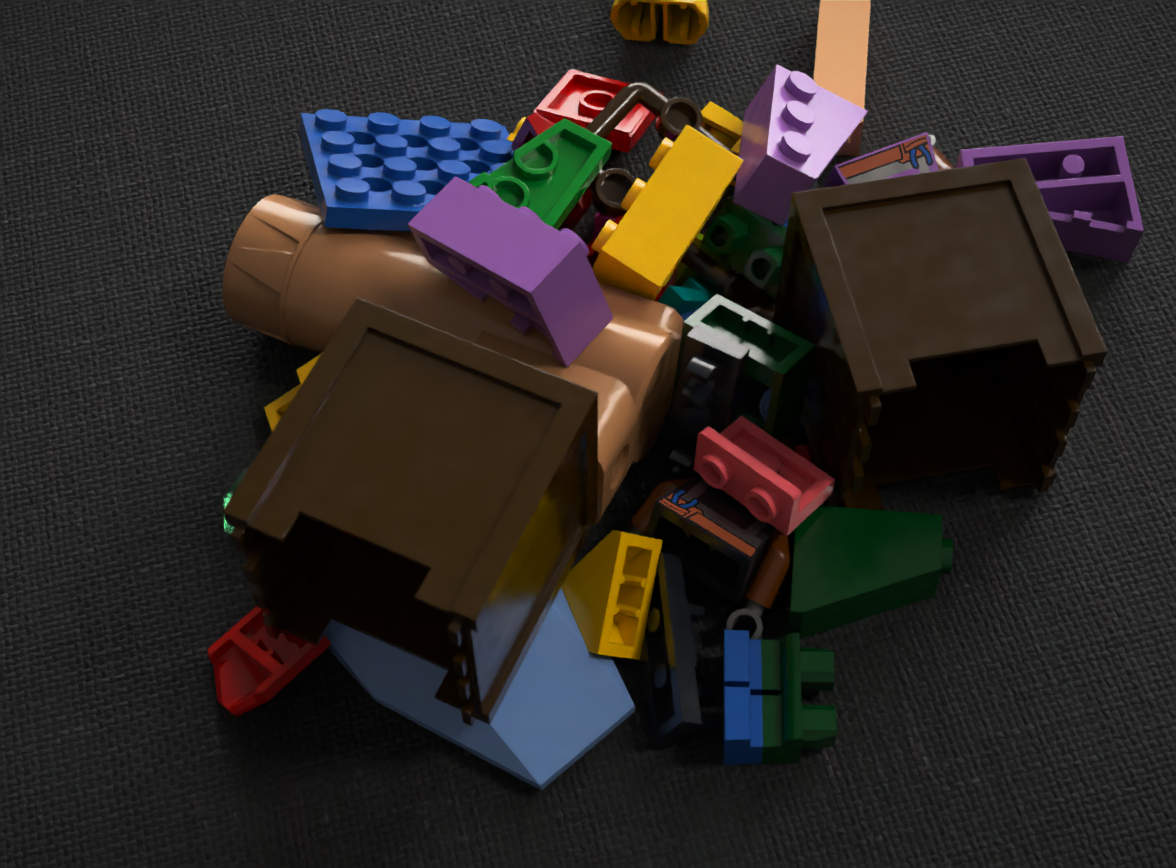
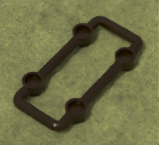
(613, 184)

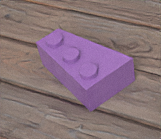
(1084, 189)
(516, 261)

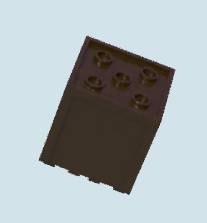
(935, 329)
(421, 501)

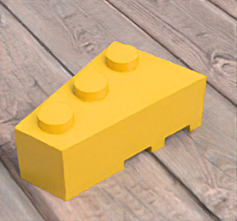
(664, 213)

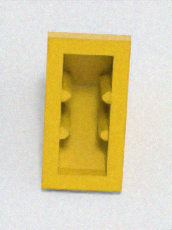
(614, 592)

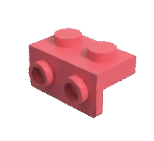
(761, 474)

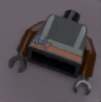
(718, 544)

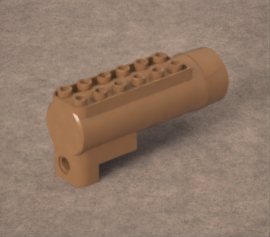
(301, 279)

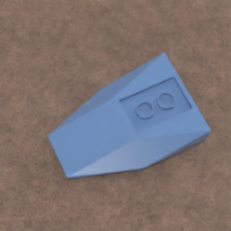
(546, 722)

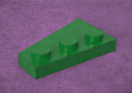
(550, 171)

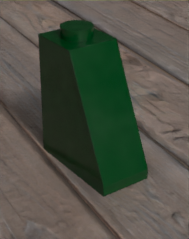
(862, 565)

